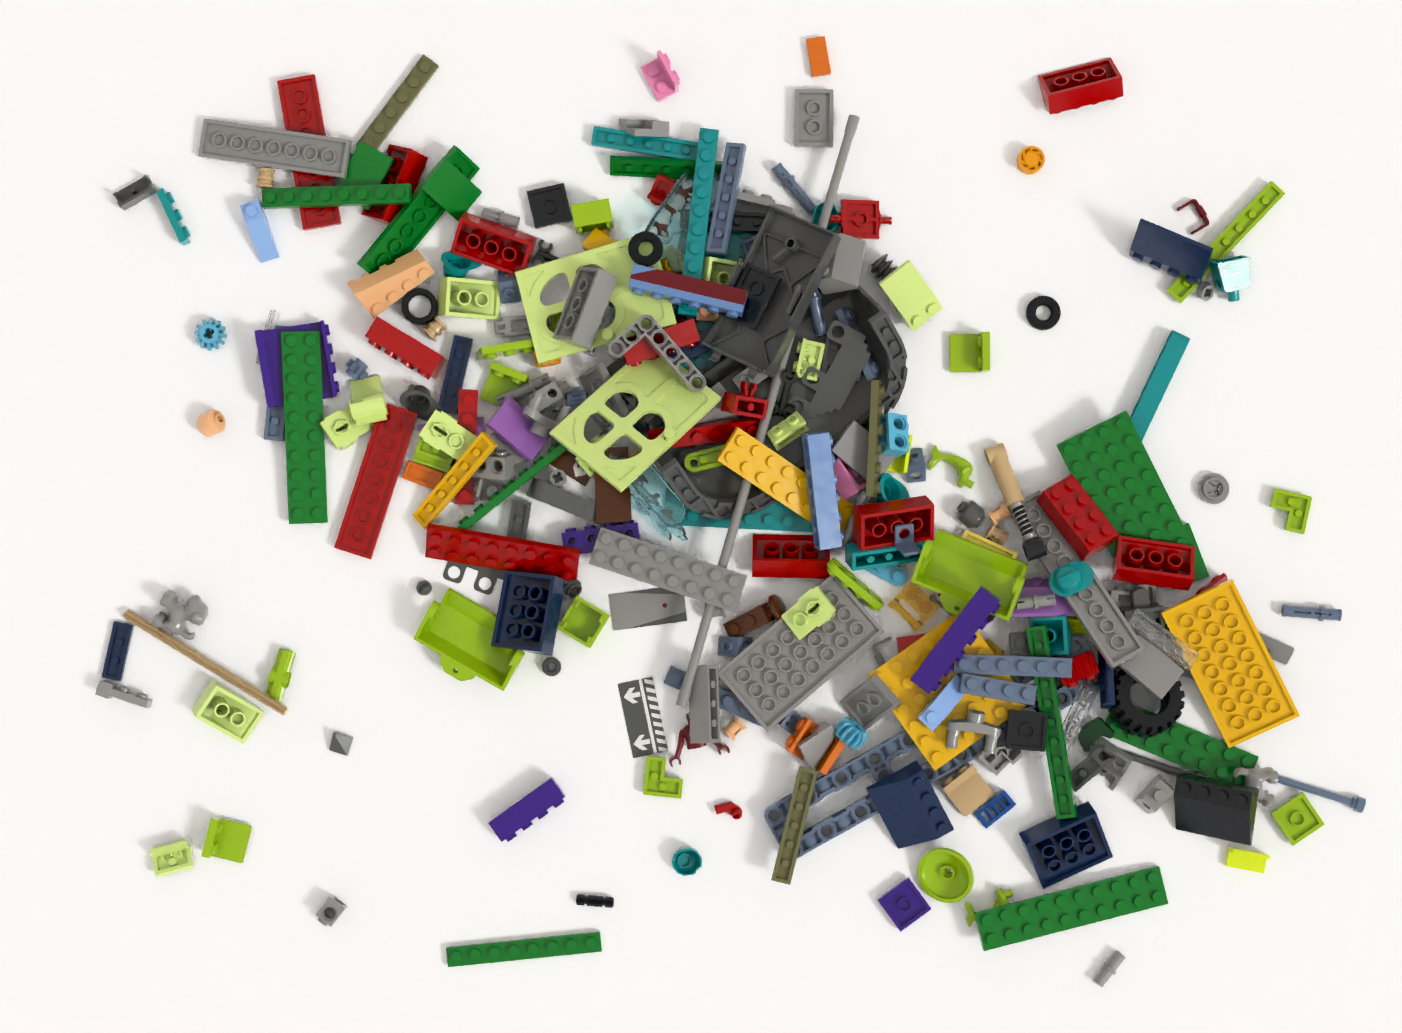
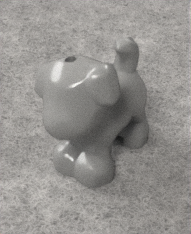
(194, 611)
(1255, 777)

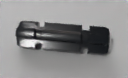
(596, 901)

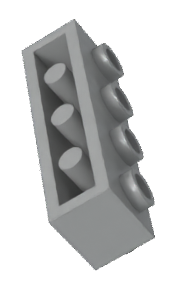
(704, 706)

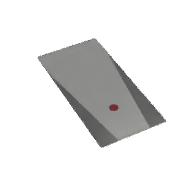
(646, 608)

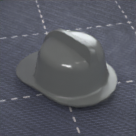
(419, 400)

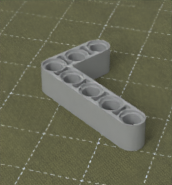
(667, 343)

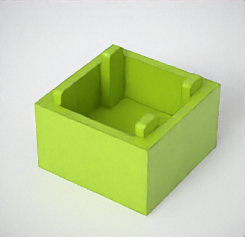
(592, 215)
(583, 622)

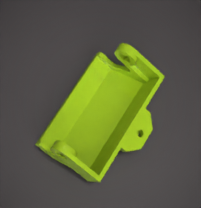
(961, 567)
(463, 638)

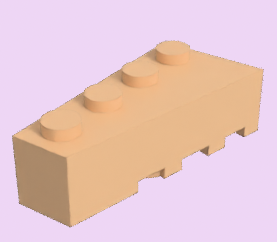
(390, 282)

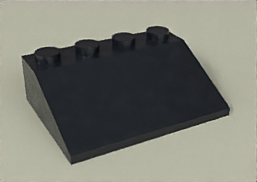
(1215, 808)

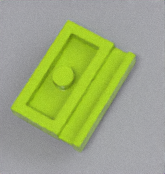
(432, 457)

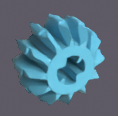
(204, 332)
(851, 733)

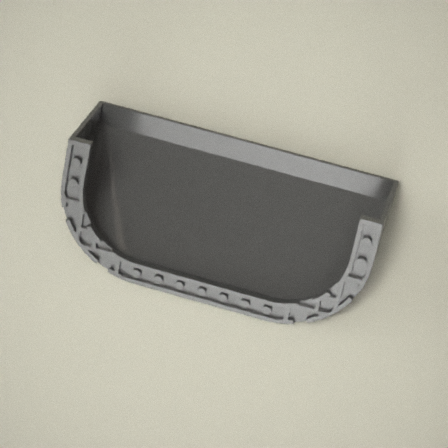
(716, 489)

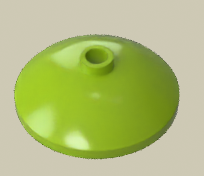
(941, 883)

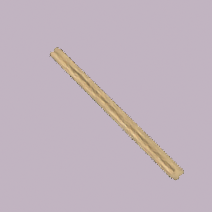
(206, 663)

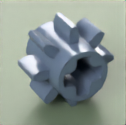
(356, 369)
(576, 397)

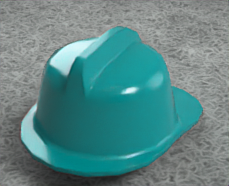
(456, 265)
(891, 489)
(1071, 578)

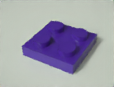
(904, 904)

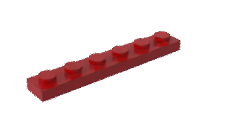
(468, 419)
(711, 431)

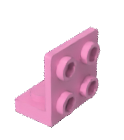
(660, 77)

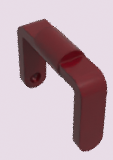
(1201, 212)

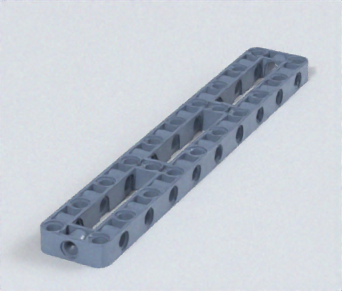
(887, 750)

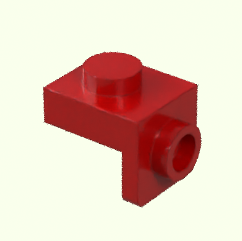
(660, 189)

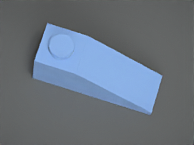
(259, 230)
(941, 704)

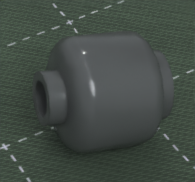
(970, 514)

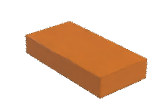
(818, 56)
(422, 475)

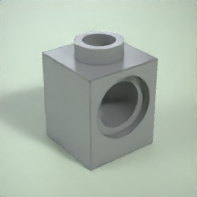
(334, 903)

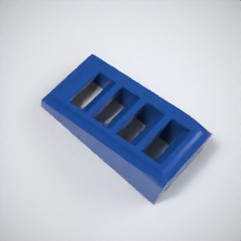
(990, 803)

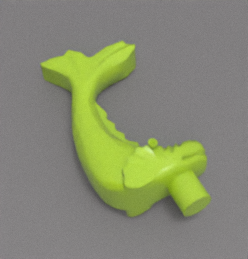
(962, 466)
(1001, 900)

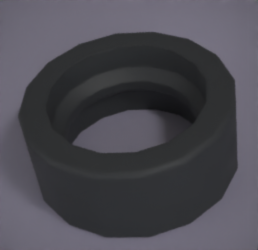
(417, 292)

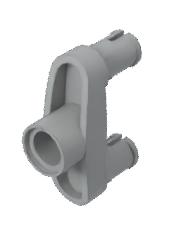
(542, 423)
(975, 724)

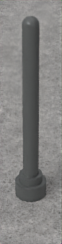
(1160, 766)

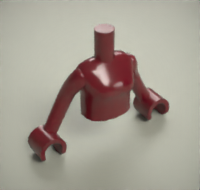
(684, 733)

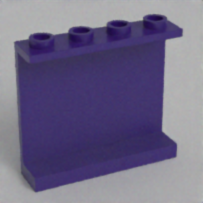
(270, 361)

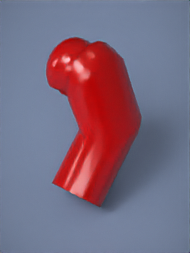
(729, 807)

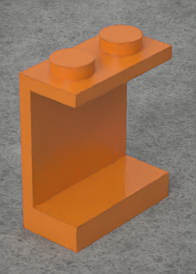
(802, 731)

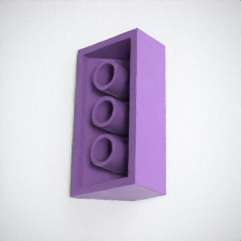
(1041, 587)

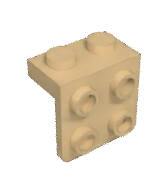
(967, 789)

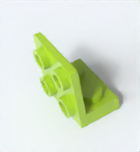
(969, 352)
(500, 381)
(226, 839)

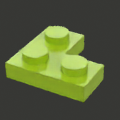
(1297, 507)
(656, 783)

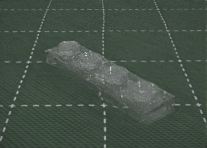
(1162, 639)
(1078, 713)

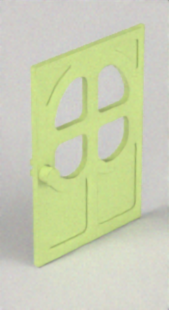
(628, 307)
(657, 393)

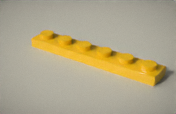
(455, 479)

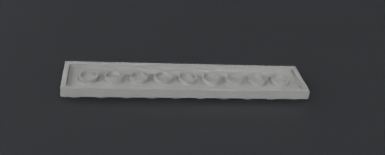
(1092, 605)

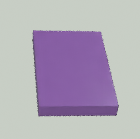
(515, 429)

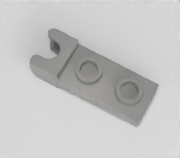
(108, 690)

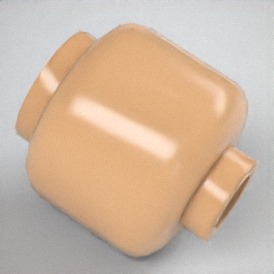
(211, 423)

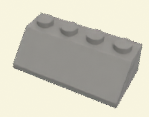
(585, 307)

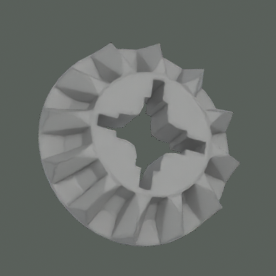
(1222, 490)

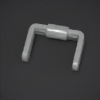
(878, 657)

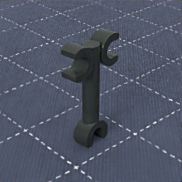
(542, 253)
(781, 407)

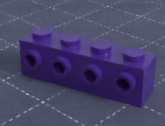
(587, 538)
(527, 809)

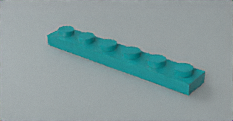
(646, 145)

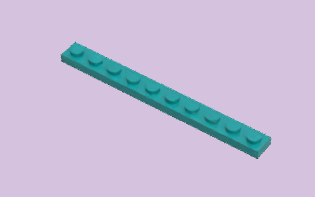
(699, 209)

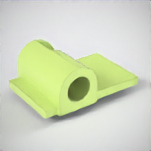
(367, 401)
(342, 429)
(446, 434)
(809, 612)

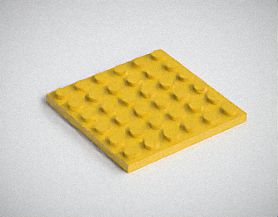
(897, 675)

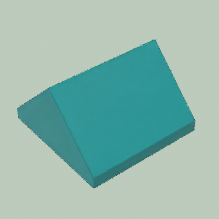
(1058, 630)

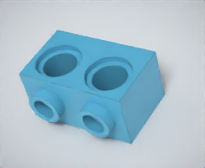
(895, 434)

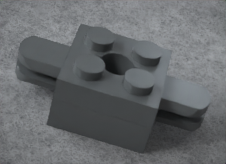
(1141, 600)

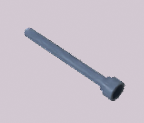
(1356, 803)

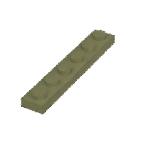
(399, 102)
(874, 446)
(794, 825)

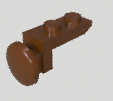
(756, 617)

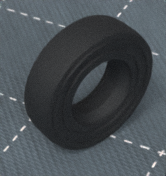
(645, 236)
(1046, 301)

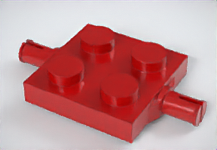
(860, 218)

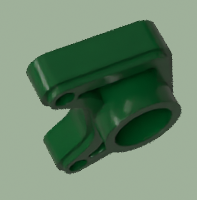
(1092, 730)

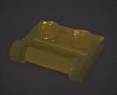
(918, 601)

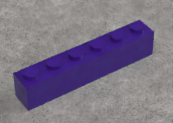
(955, 639)

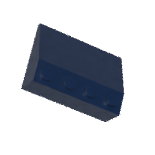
(1170, 252)
(528, 612)
(910, 807)
(1066, 845)

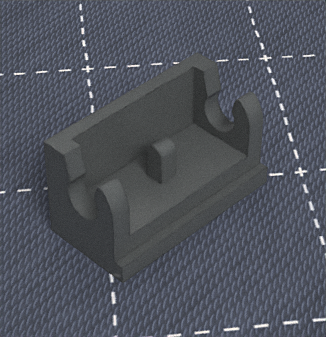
(135, 192)

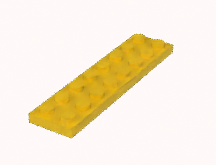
(772, 474)

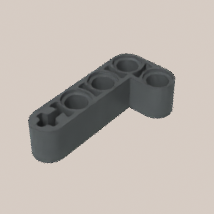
(562, 500)

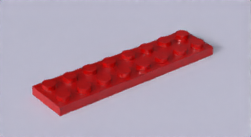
(304, 114)
(376, 482)
(501, 552)

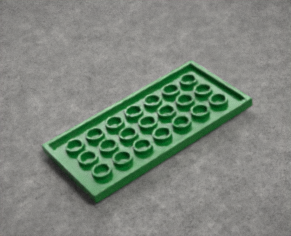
(1123, 481)

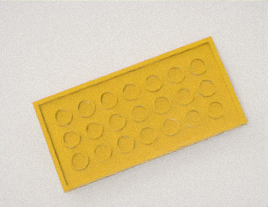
(1232, 664)

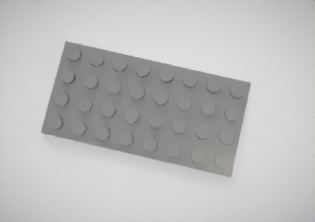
(784, 671)

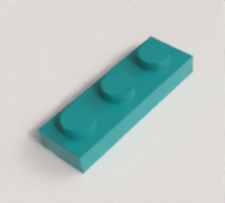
(174, 216)

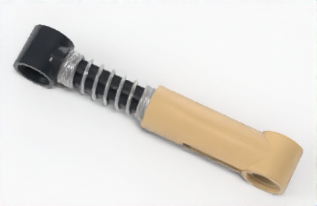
(1013, 497)

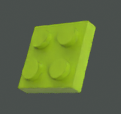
(1297, 818)

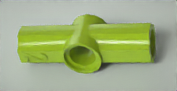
(280, 674)

